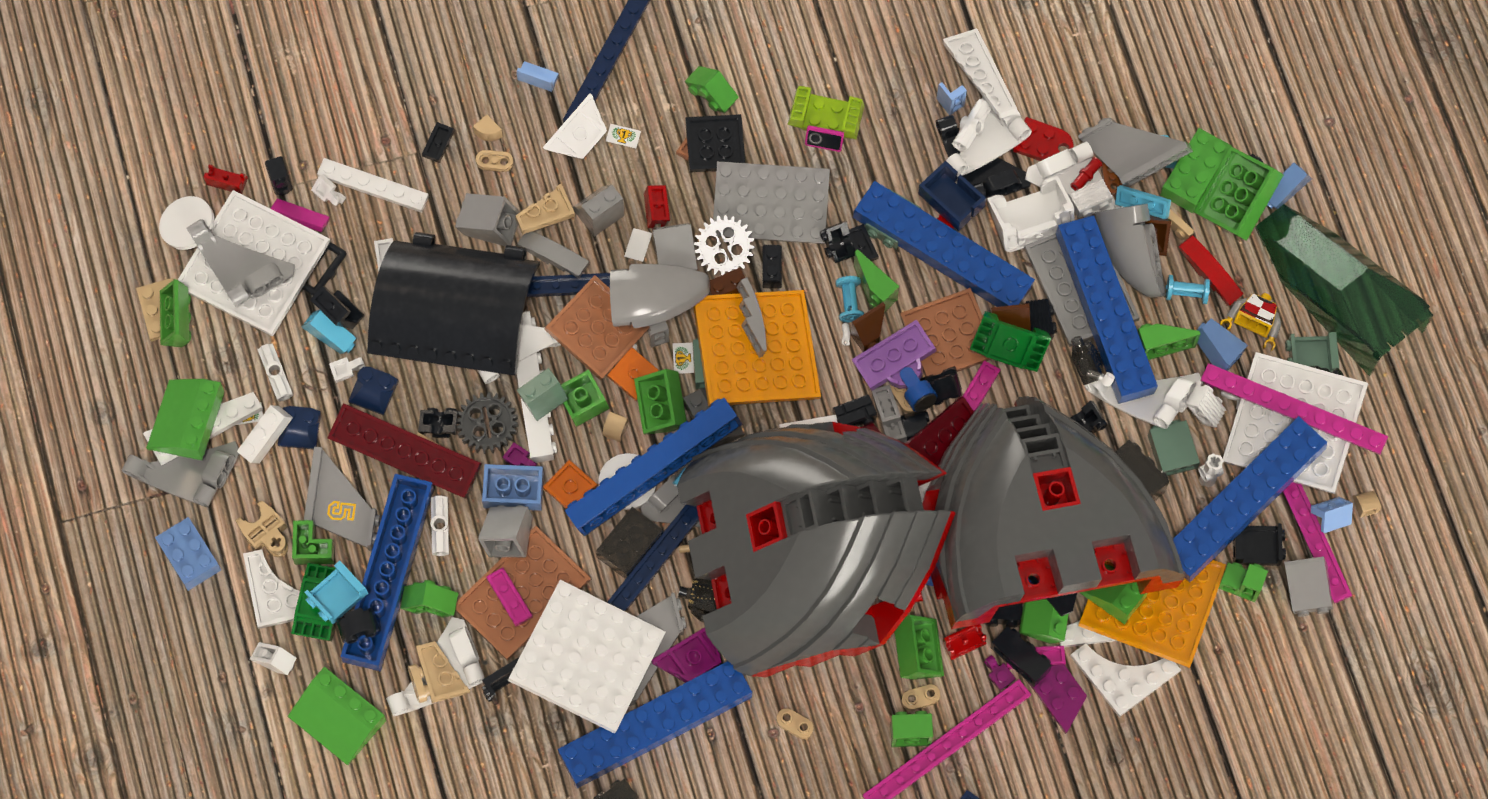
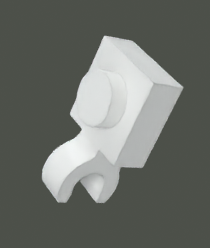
(325, 190)
(343, 369)

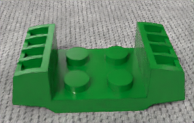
(1010, 343)
(306, 619)

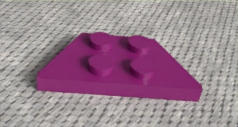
(689, 657)
(1060, 695)

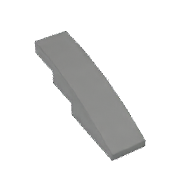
(553, 253)
(753, 323)
(889, 413)

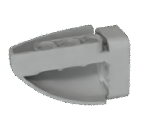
(1133, 247)
(654, 293)

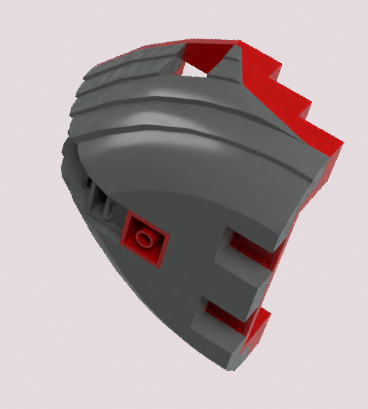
(1045, 504)
(806, 537)

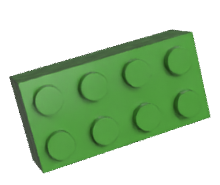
(1195, 170)

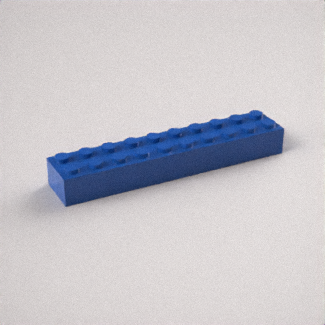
(943, 247)
(1106, 309)
(653, 467)
(1247, 496)
(390, 566)
(655, 723)

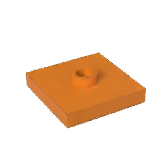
(628, 368)
(569, 484)

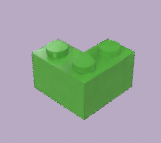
(712, 86)
(307, 548)
(1243, 582)
(429, 598)

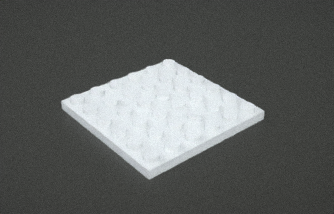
(265, 232)
(1258, 427)
(587, 656)

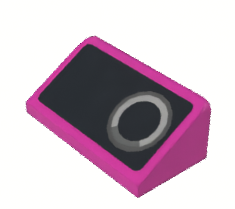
(824, 138)

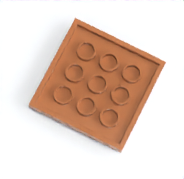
(951, 328)
(588, 332)

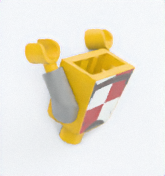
(1256, 315)

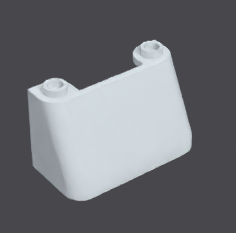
(1032, 215)

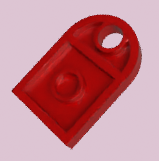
(1043, 140)

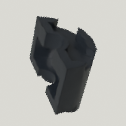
(837, 242)
(945, 384)
(1090, 418)
(914, 422)
(438, 423)
(357, 624)

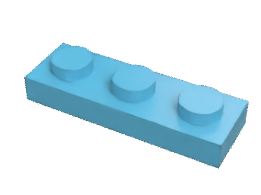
(1157, 205)

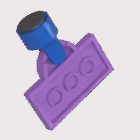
(899, 363)

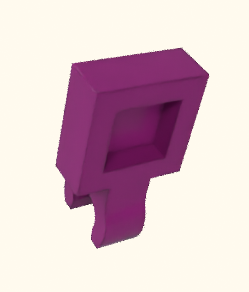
(518, 456)
(999, 675)

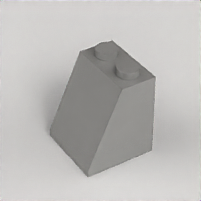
(600, 209)
(488, 218)
(675, 246)
(506, 531)
(1309, 586)

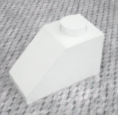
(273, 658)

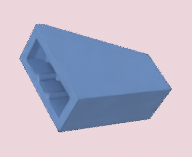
(1293, 181)
(1220, 345)

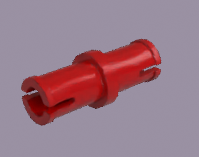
(1086, 174)

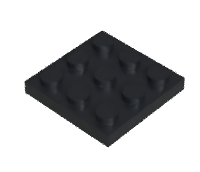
(714, 140)

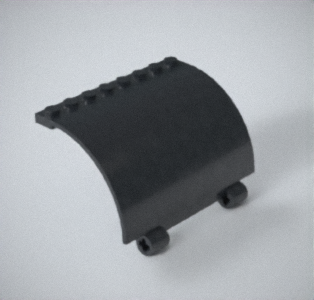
(450, 304)

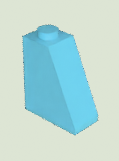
(326, 331)

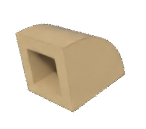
(487, 129)
(615, 426)
(1367, 503)

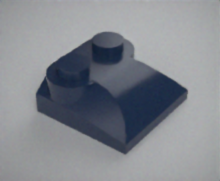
(373, 390)
(303, 428)

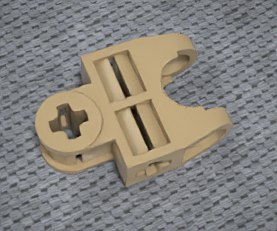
(265, 531)

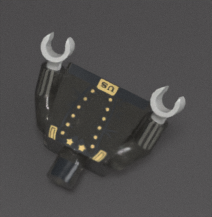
(1089, 362)
(700, 597)

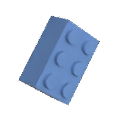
(513, 486)
(188, 553)

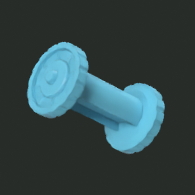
(848, 287)
(1187, 289)

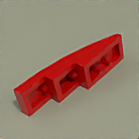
(1210, 268)

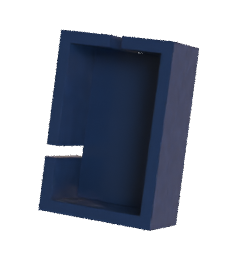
(949, 199)

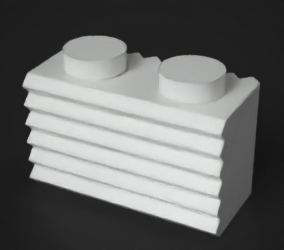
(1091, 199)
(1206, 405)

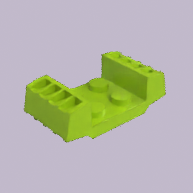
(826, 112)

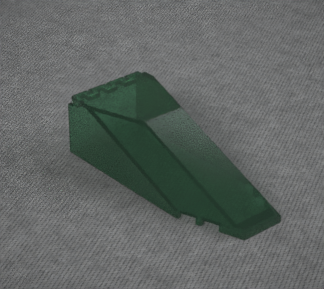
(1342, 286)

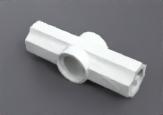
(971, 125)
(278, 382)
(1211, 470)
(439, 514)

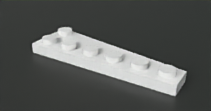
(976, 62)
(229, 415)

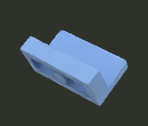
(537, 76)
(951, 101)
(1334, 513)

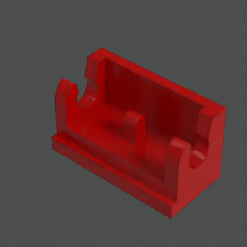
(225, 179)
(656, 205)
(964, 641)

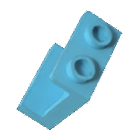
(336, 593)

